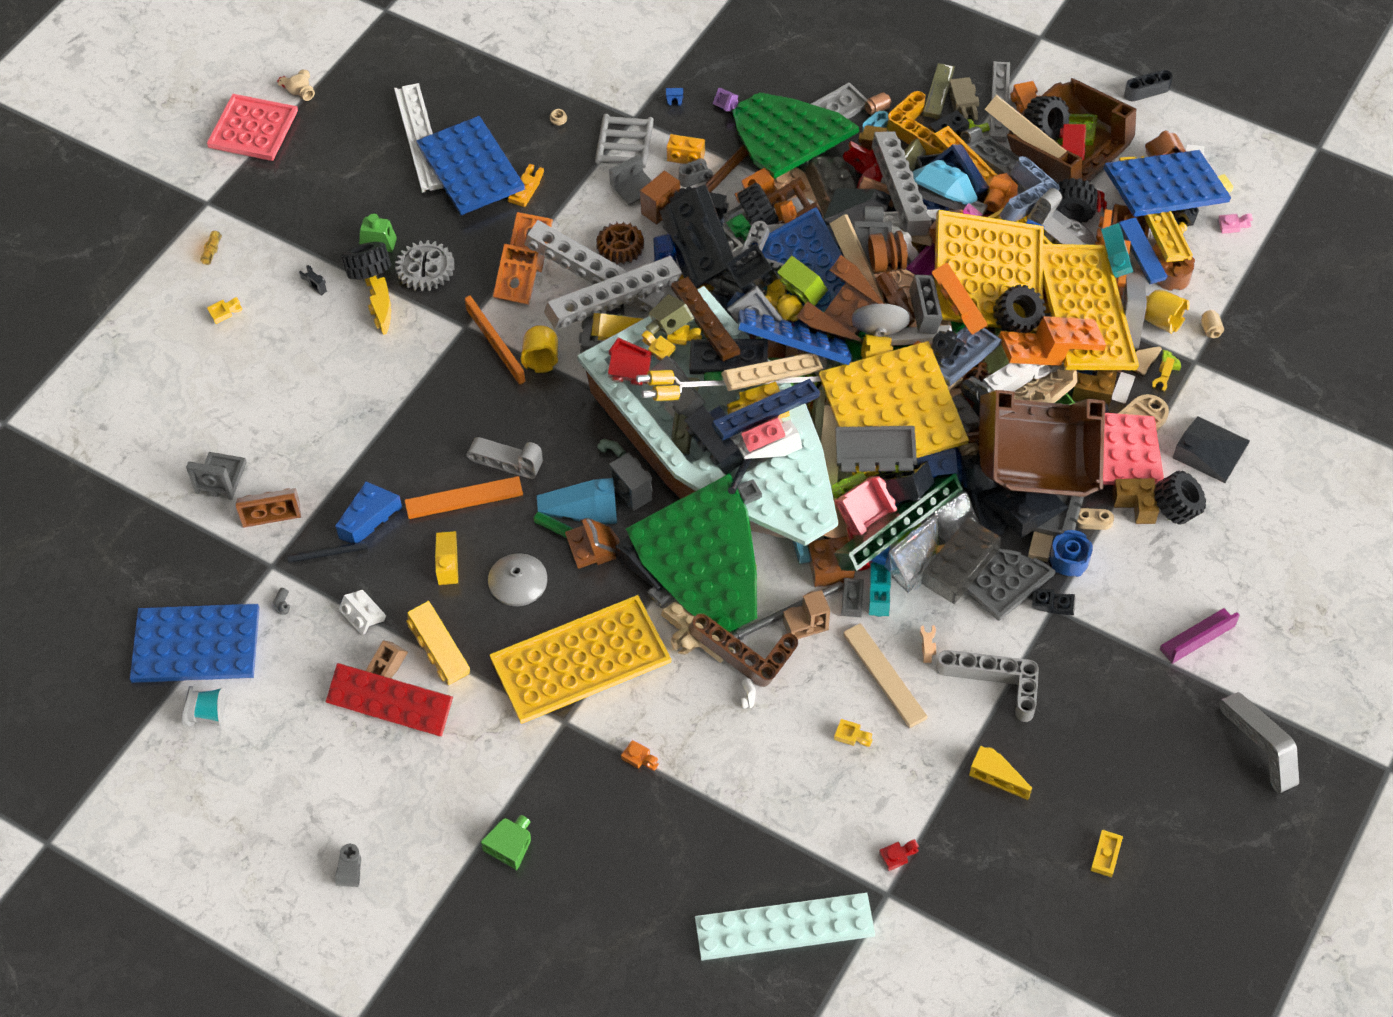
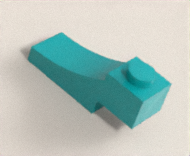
(1117, 250)
(879, 590)

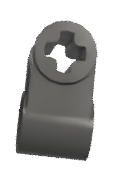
(693, 173)
(348, 869)

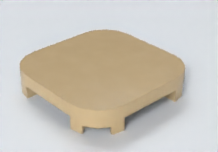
(1048, 388)

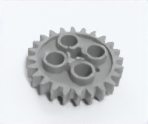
(437, 268)

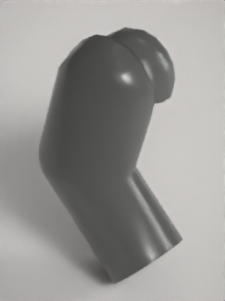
(280, 603)

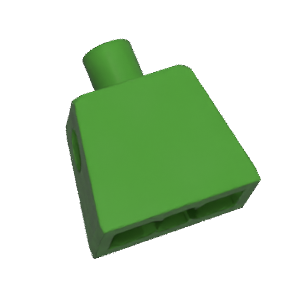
(377, 230)
(508, 841)

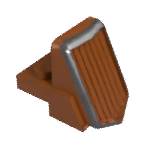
(592, 543)

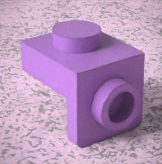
(726, 100)

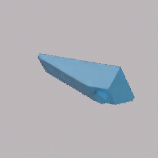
(584, 500)

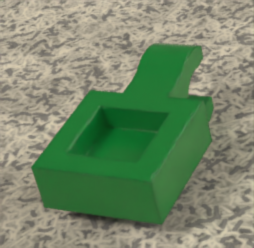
(739, 226)

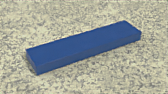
(1142, 251)

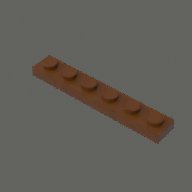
(706, 319)

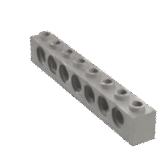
(901, 183)
(588, 260)
(612, 292)

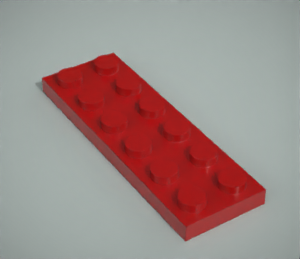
(389, 699)

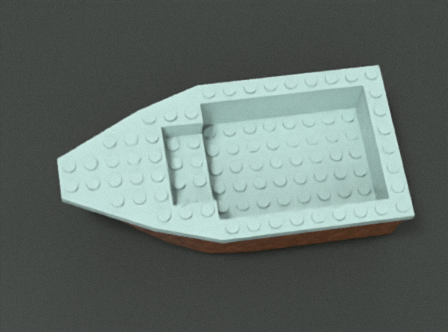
(793, 487)

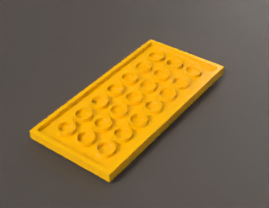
(1084, 287)
(579, 659)

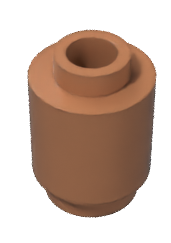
(877, 103)

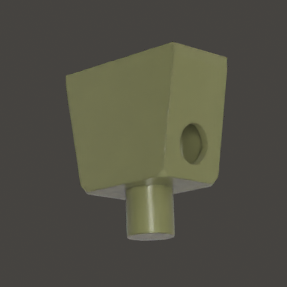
(669, 316)

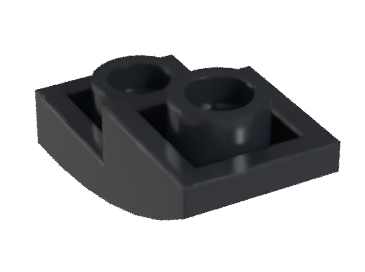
(1049, 602)

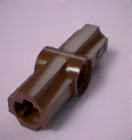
(893, 294)

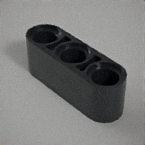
(1148, 85)

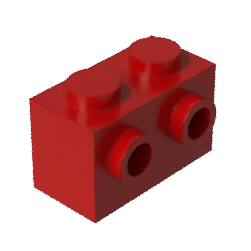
(1074, 138)
(627, 367)

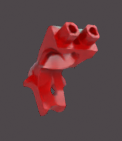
(868, 165)

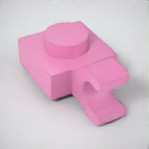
(1231, 223)

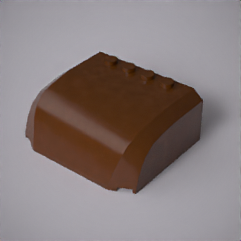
(1113, 133)
(1042, 444)

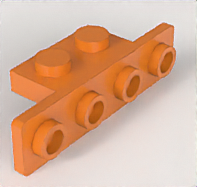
(957, 295)

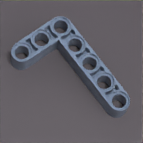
(1035, 182)

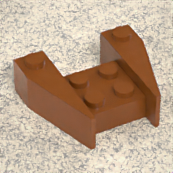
(838, 316)

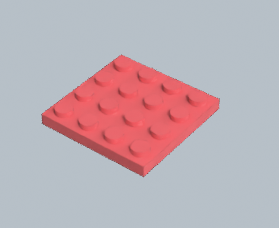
(252, 127)
(1131, 448)

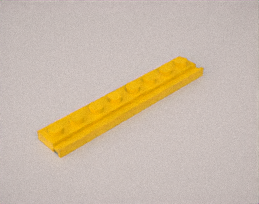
(1167, 233)

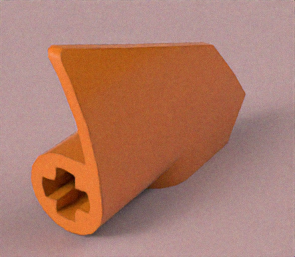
(1000, 192)

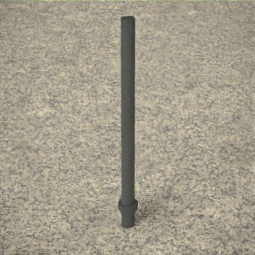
(740, 633)

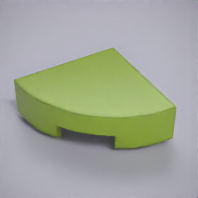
(1177, 365)

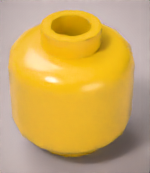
(789, 307)

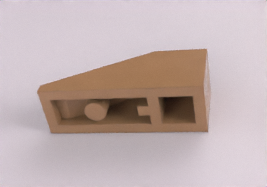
(387, 659)

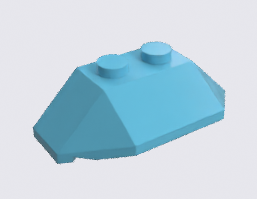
(946, 182)

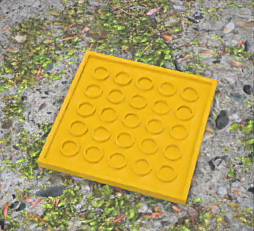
(988, 259)
(897, 391)

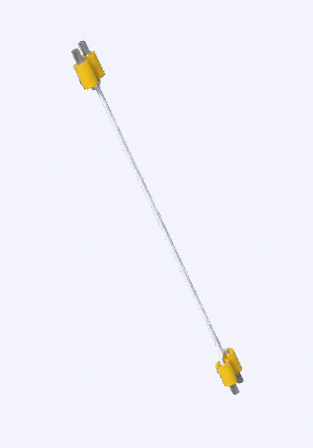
(669, 393)

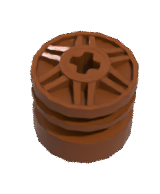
(890, 251)

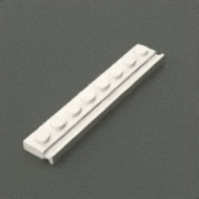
(417, 127)

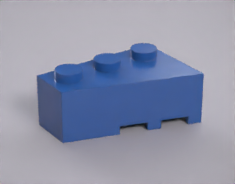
(366, 512)

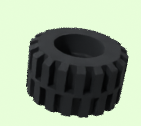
(1048, 114)
(1078, 199)
(757, 205)
(366, 260)
(1028, 301)
(1180, 497)

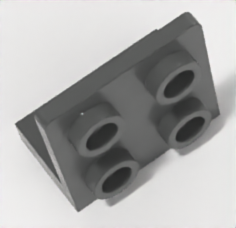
(629, 179)

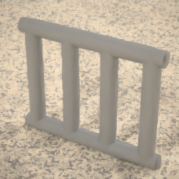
(604, 131)

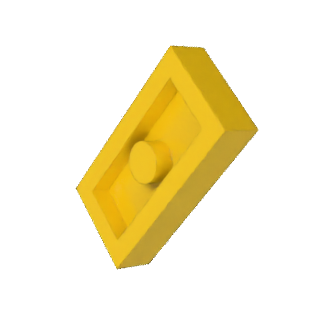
(1106, 853)

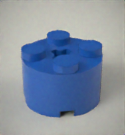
(1071, 553)

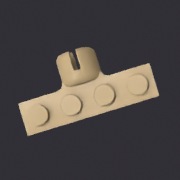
(681, 618)

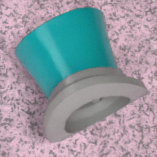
(204, 707)

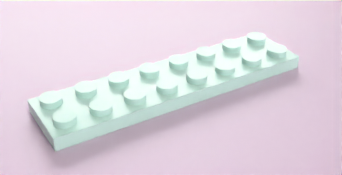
(784, 926)

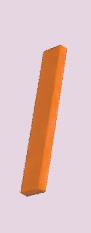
(495, 340)
(463, 497)

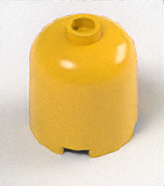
(1165, 310)
(540, 349)

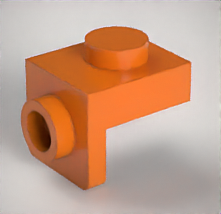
(785, 211)

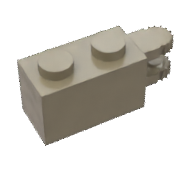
(963, 97)

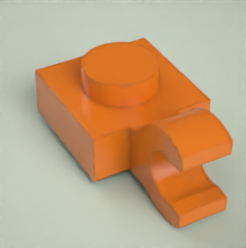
(638, 754)

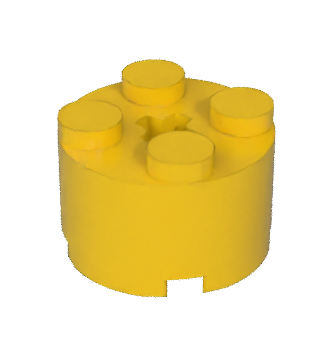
(875, 346)

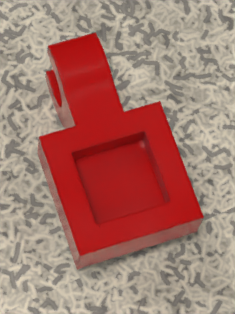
(896, 856)

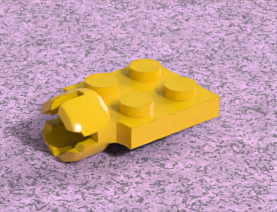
(753, 395)

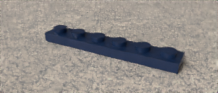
(765, 409)

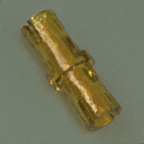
(211, 247)

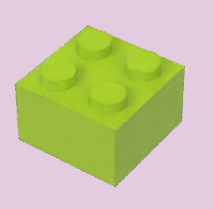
(802, 281)

